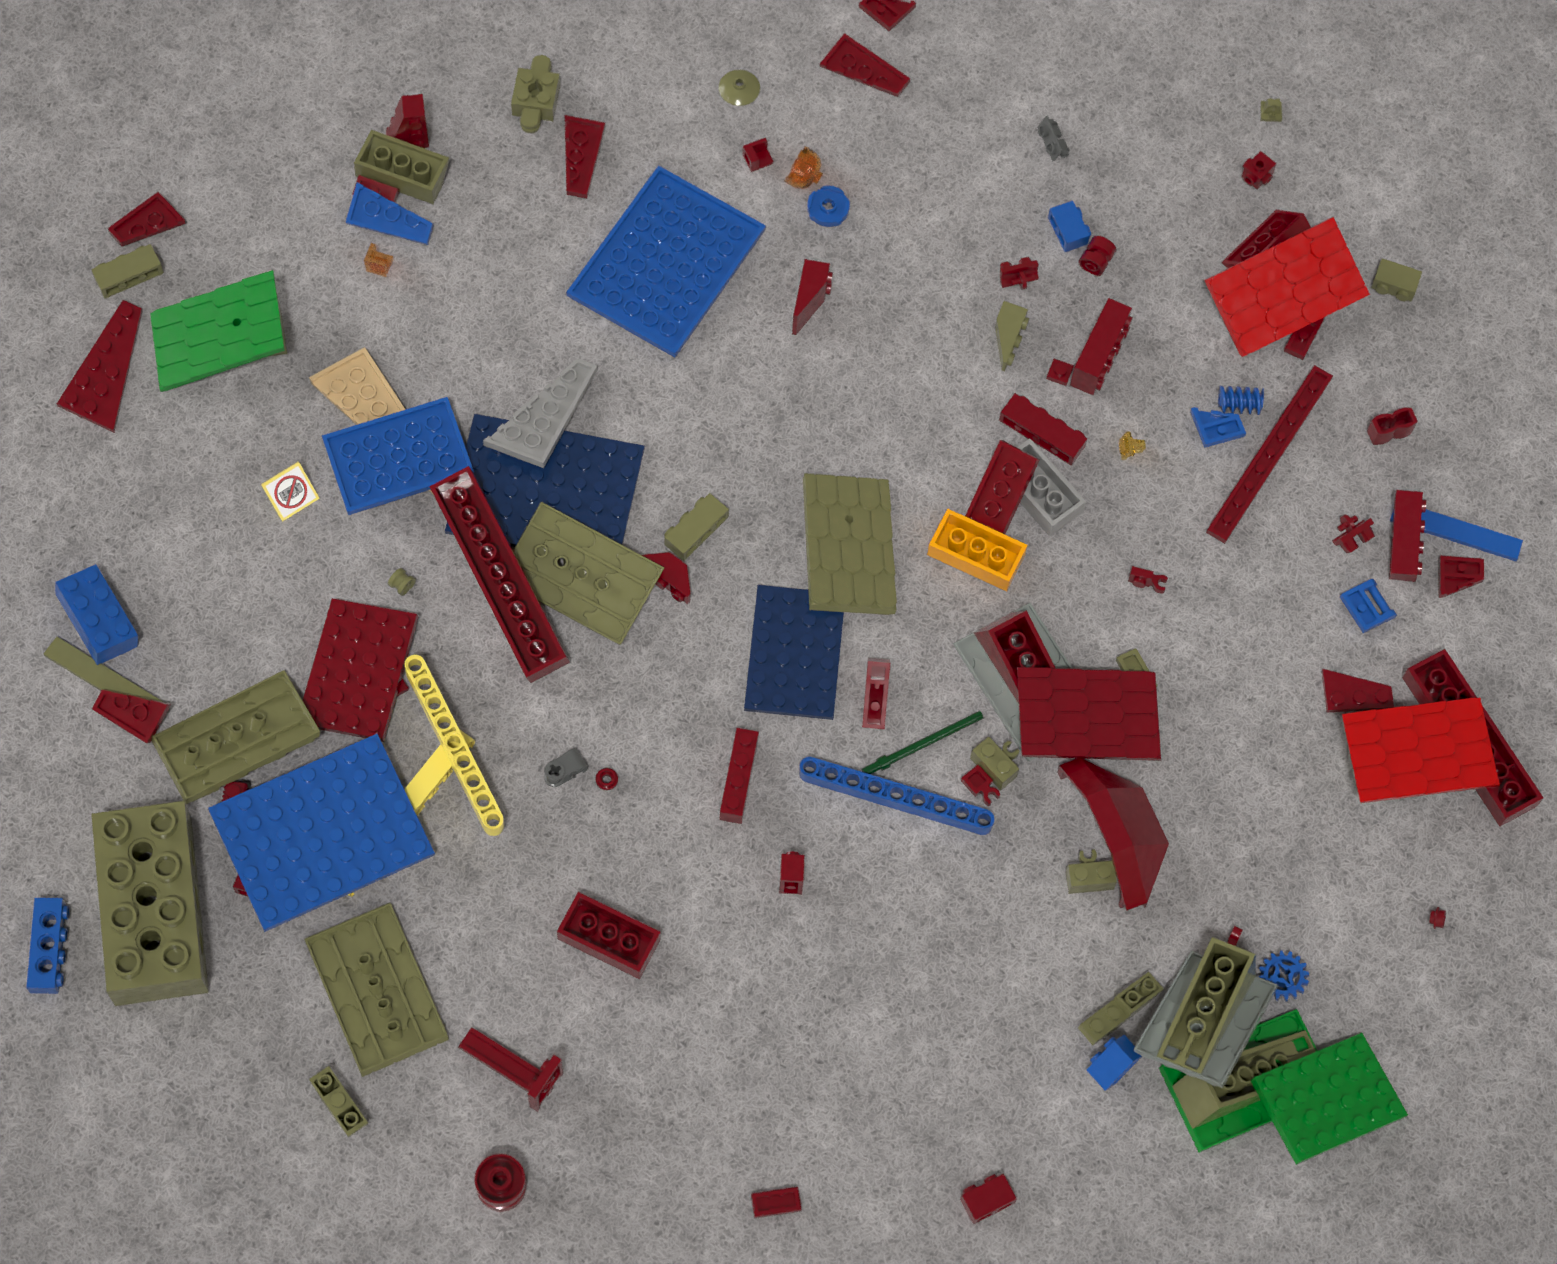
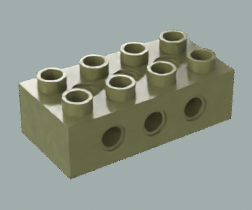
(173, 919)

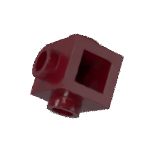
(1258, 170)

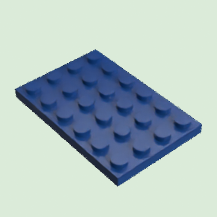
(396, 455)

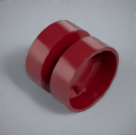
(500, 1182)

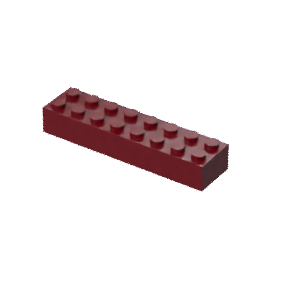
(1440, 680)

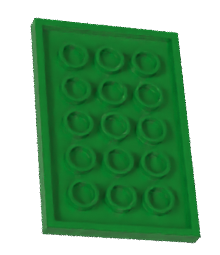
(1329, 1098)

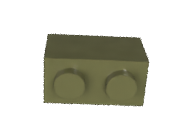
(1396, 280)

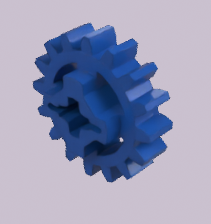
(1292, 971)

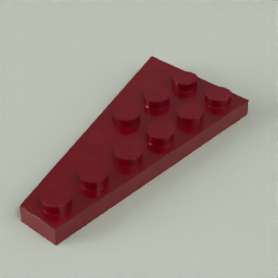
(102, 377)

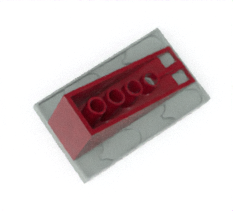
(998, 650)

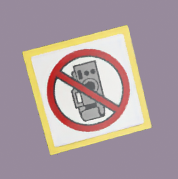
(290, 491)

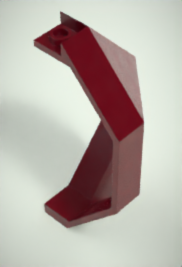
(1126, 825)

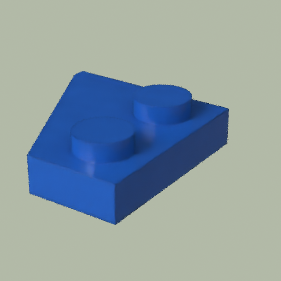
(1217, 427)

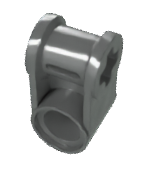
(567, 766)

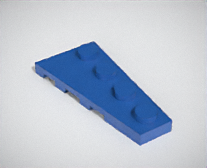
(381, 215)

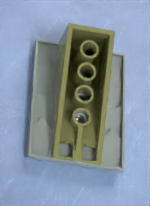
(1208, 1013)

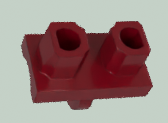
(1019, 274)
(1362, 529)

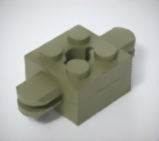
(535, 94)

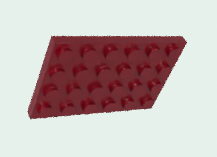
(358, 668)

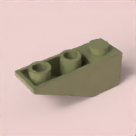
(1008, 328)

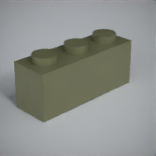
(127, 271)
(695, 526)

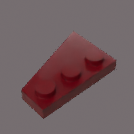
(146, 220)

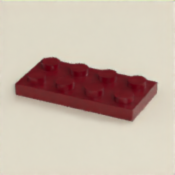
(1002, 487)

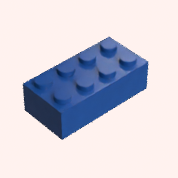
(96, 614)

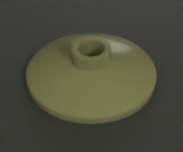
(737, 94)

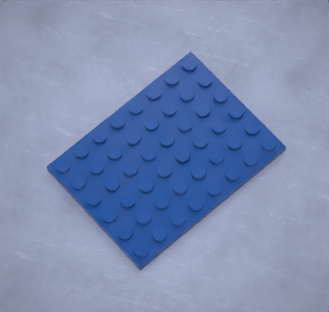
(666, 261)
(321, 832)

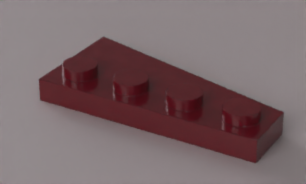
(862, 65)
(582, 149)

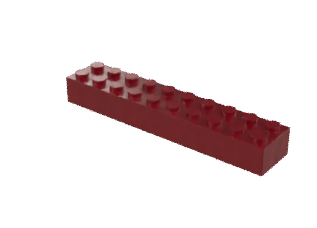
(499, 574)

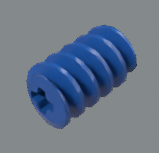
(1240, 400)

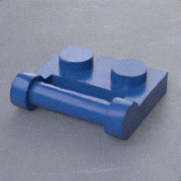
(1362, 608)

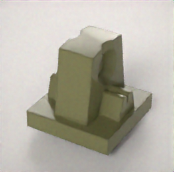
(1271, 110)

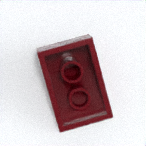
(813, 287)

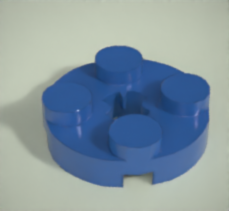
(826, 217)

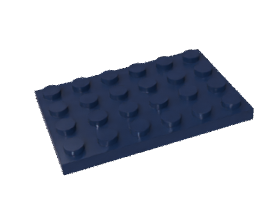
(793, 655)

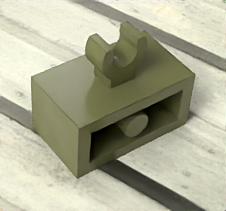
(996, 762)
(1090, 875)

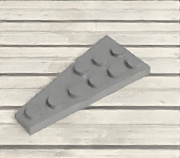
(542, 420)

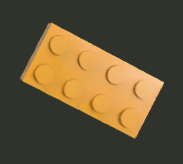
(977, 550)

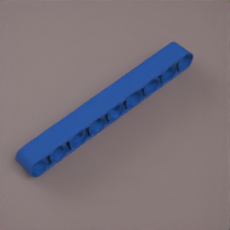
(888, 787)

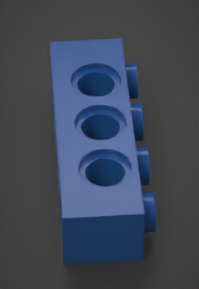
(45, 910)

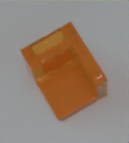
(377, 262)

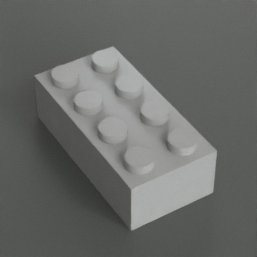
(1049, 494)

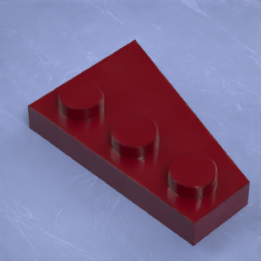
(1351, 693)
(132, 713)

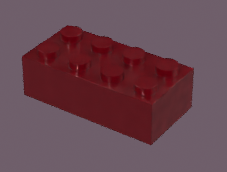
(1102, 347)
(608, 935)

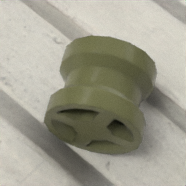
(401, 581)

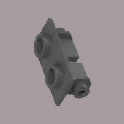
(1050, 132)

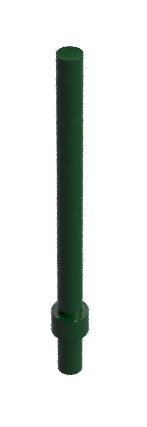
(884, 762)

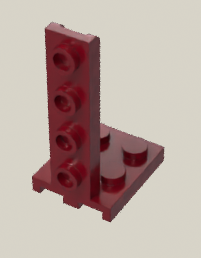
(515, 1069)

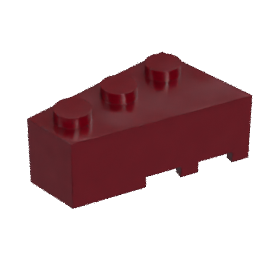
(410, 121)

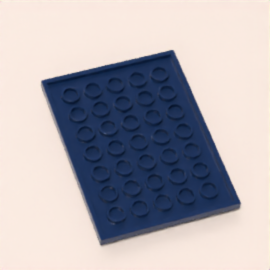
(583, 479)

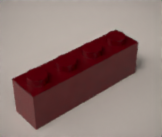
(1043, 429)
(1406, 535)
(739, 775)

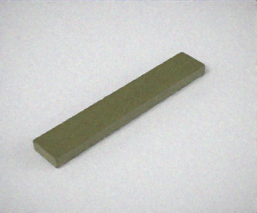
(86, 669)

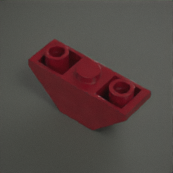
(673, 577)

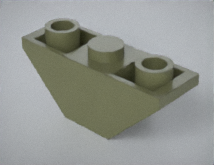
(338, 1101)

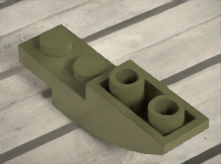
(1120, 1008)

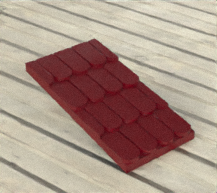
(1088, 714)

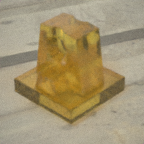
(1130, 446)

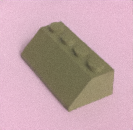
(402, 165)

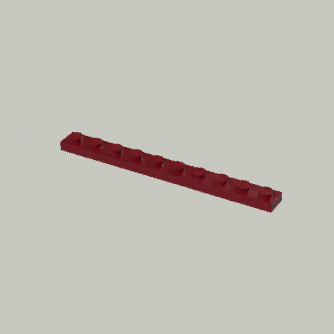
(1269, 454)

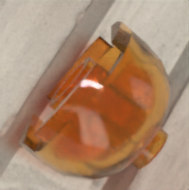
(805, 169)

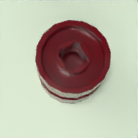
(1097, 255)

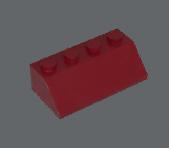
(1273, 230)

